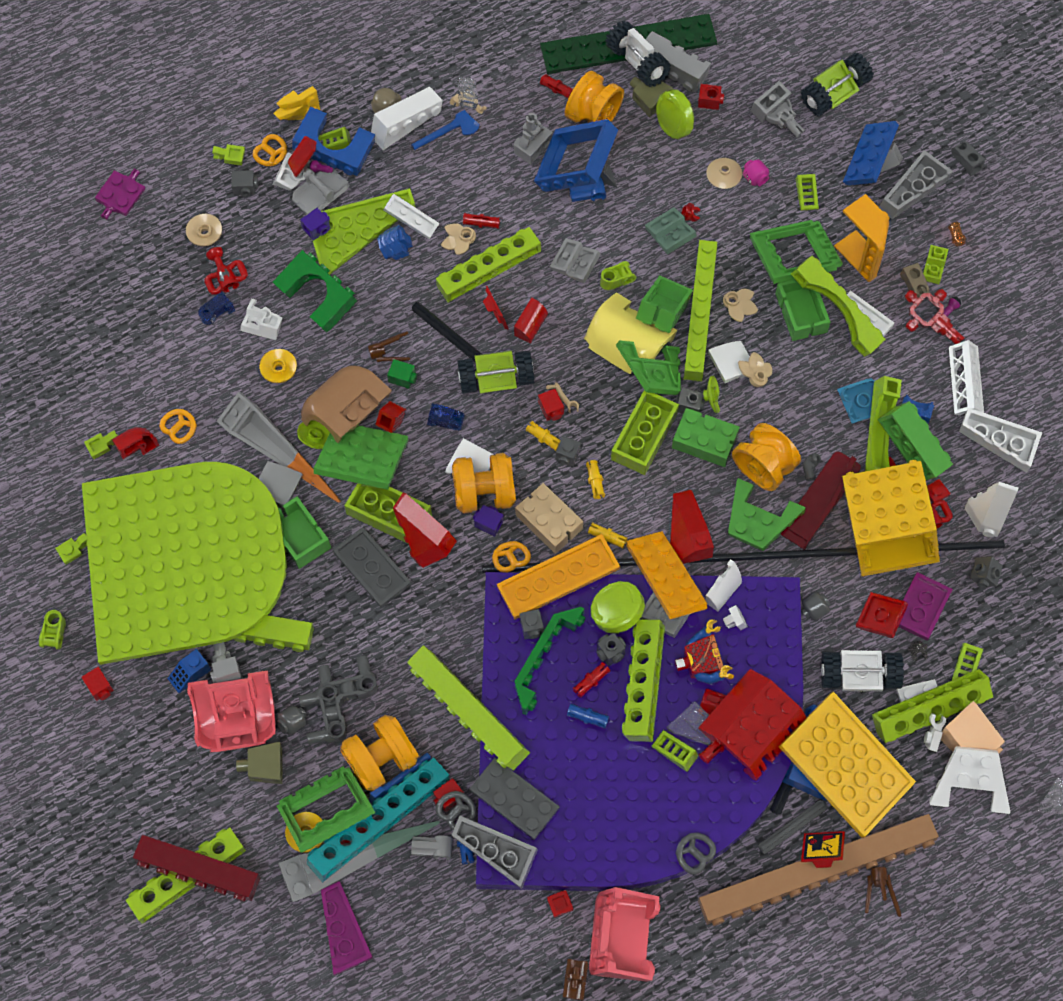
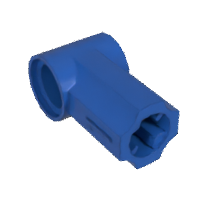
(590, 191)

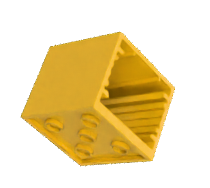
(891, 518)

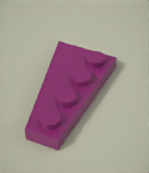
(344, 934)

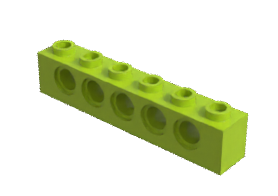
(483, 273)
(649, 688)
(941, 701)
(163, 898)

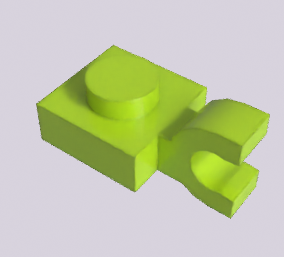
(232, 154)
(99, 445)
(71, 549)

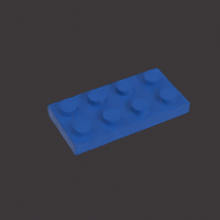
(870, 153)

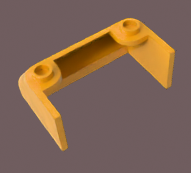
(874, 223)

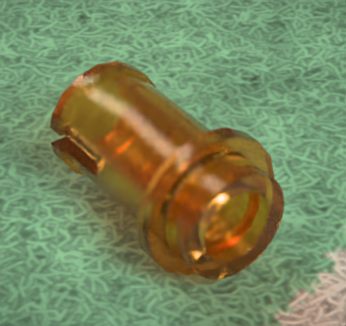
(957, 235)

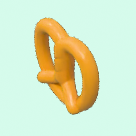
(264, 146)
(178, 425)
(510, 555)

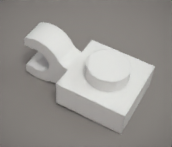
(933, 736)

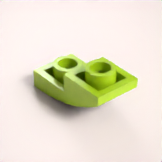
(935, 264)

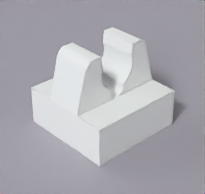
(735, 619)

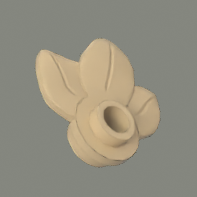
(456, 238)
(742, 306)
(756, 368)

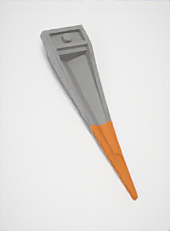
(253, 427)

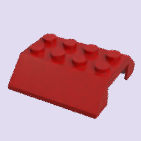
(753, 721)

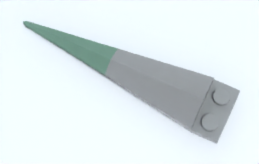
(303, 882)

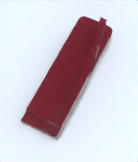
(821, 499)

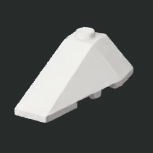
(991, 508)

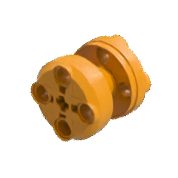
(496, 481)
(391, 745)

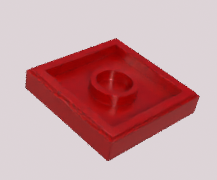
(881, 615)

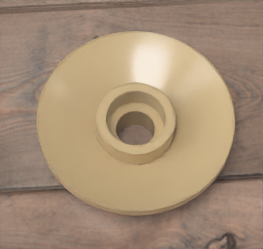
(724, 179)
(202, 223)

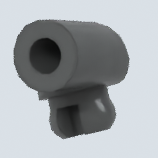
(809, 466)

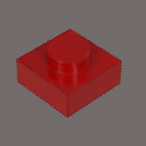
(937, 491)
(560, 903)

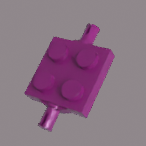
(119, 193)

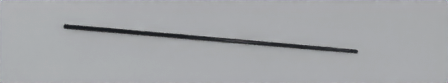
(787, 554)

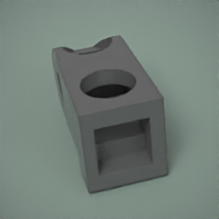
(968, 158)

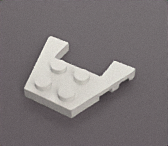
(973, 770)

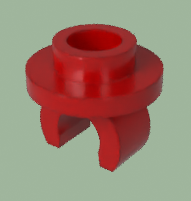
(688, 212)

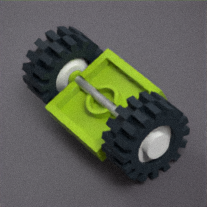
(837, 84)
(495, 371)

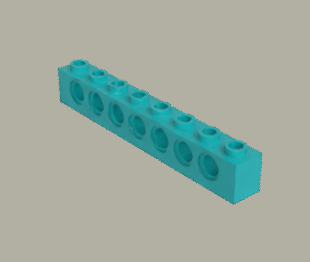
(326, 867)

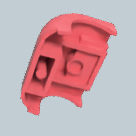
(233, 712)

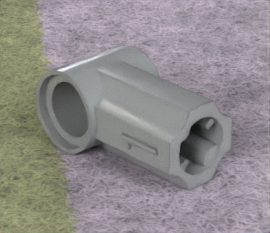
(436, 847)

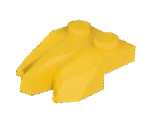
(296, 106)

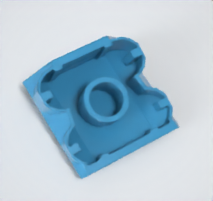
(858, 399)

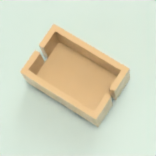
(549, 518)

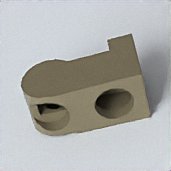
(915, 279)

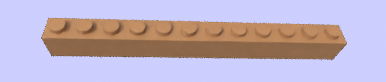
(802, 875)

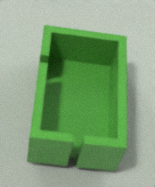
(664, 304)
(802, 310)
(705, 437)
(301, 534)

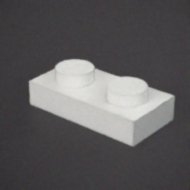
(913, 690)

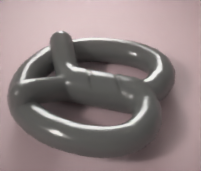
(457, 809)
(694, 852)

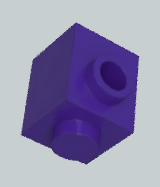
(315, 223)
(488, 520)

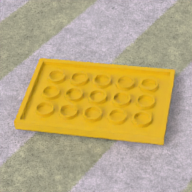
(847, 764)

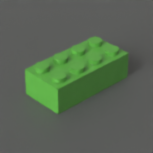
(915, 440)

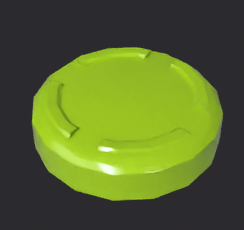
(675, 114)
(617, 607)

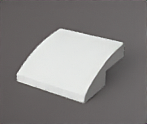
(726, 359)

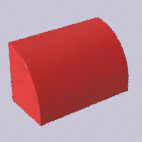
(530, 320)

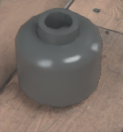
(815, 606)
(291, 720)

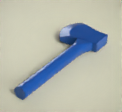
(462, 120)
(382, 791)

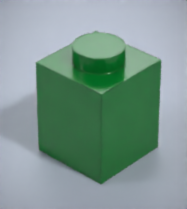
(402, 374)

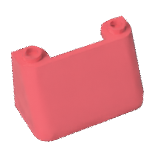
(622, 934)

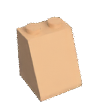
(972, 730)

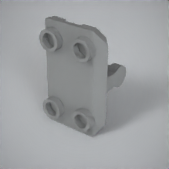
(319, 190)

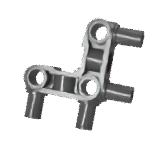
(343, 691)

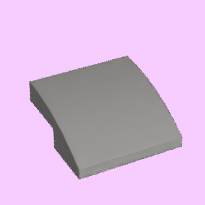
(568, 256)
(280, 481)
(654, 611)

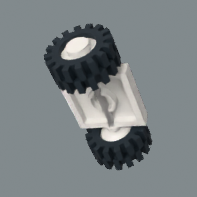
(650, 65)
(862, 670)

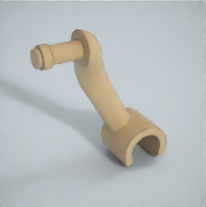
(454, 99)
(563, 397)

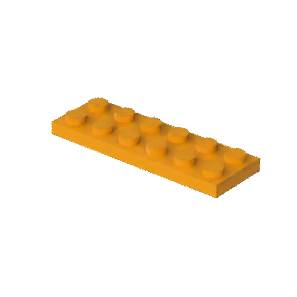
(666, 575)
(558, 576)

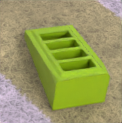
(340, 143)
(809, 178)
(970, 648)
(687, 762)

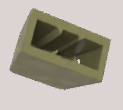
(646, 96)
(263, 764)

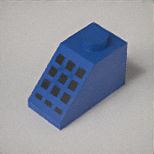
(188, 670)

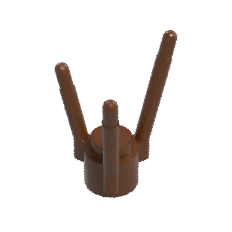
(377, 350)
(880, 879)

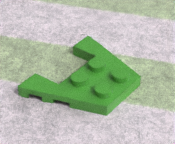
(653, 374)
(756, 525)

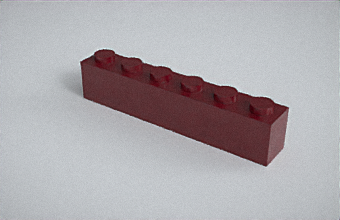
(197, 868)

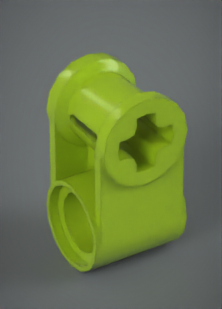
(619, 274)
(52, 634)

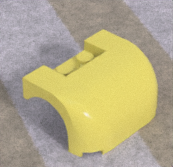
(618, 322)

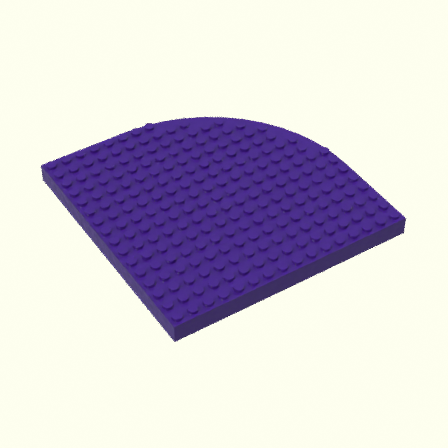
(617, 796)

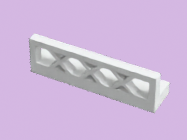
(971, 374)

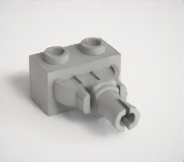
(777, 109)
(533, 141)
(224, 666)

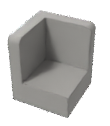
(893, 158)

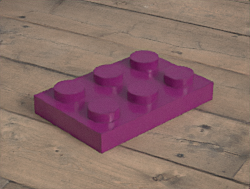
(925, 604)

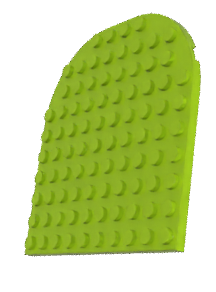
(180, 558)

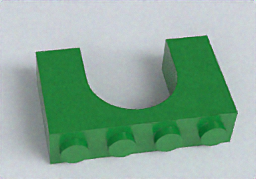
(337, 301)

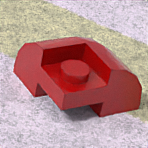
(134, 440)

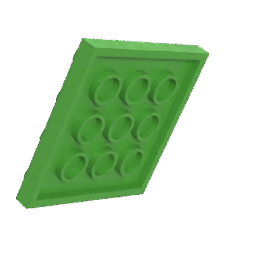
(362, 457)

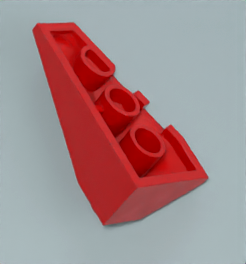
(688, 529)
(423, 533)

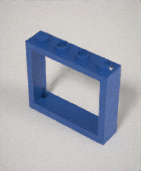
(601, 130)

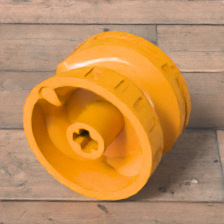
(593, 100)
(766, 457)

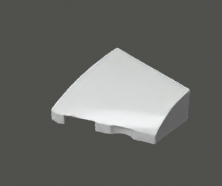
(285, 176)
(267, 322)
(479, 456)
(724, 586)

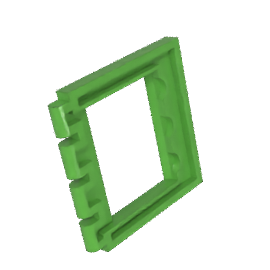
(771, 260)
(326, 828)

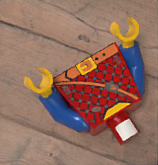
(703, 657)

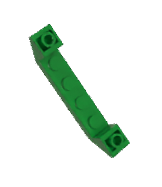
(569, 619)

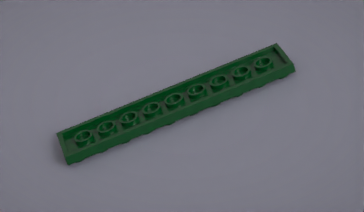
(592, 49)

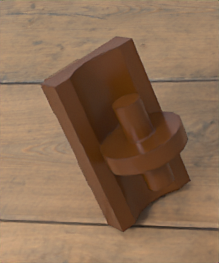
(575, 979)

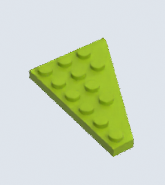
(354, 228)

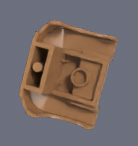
(345, 400)

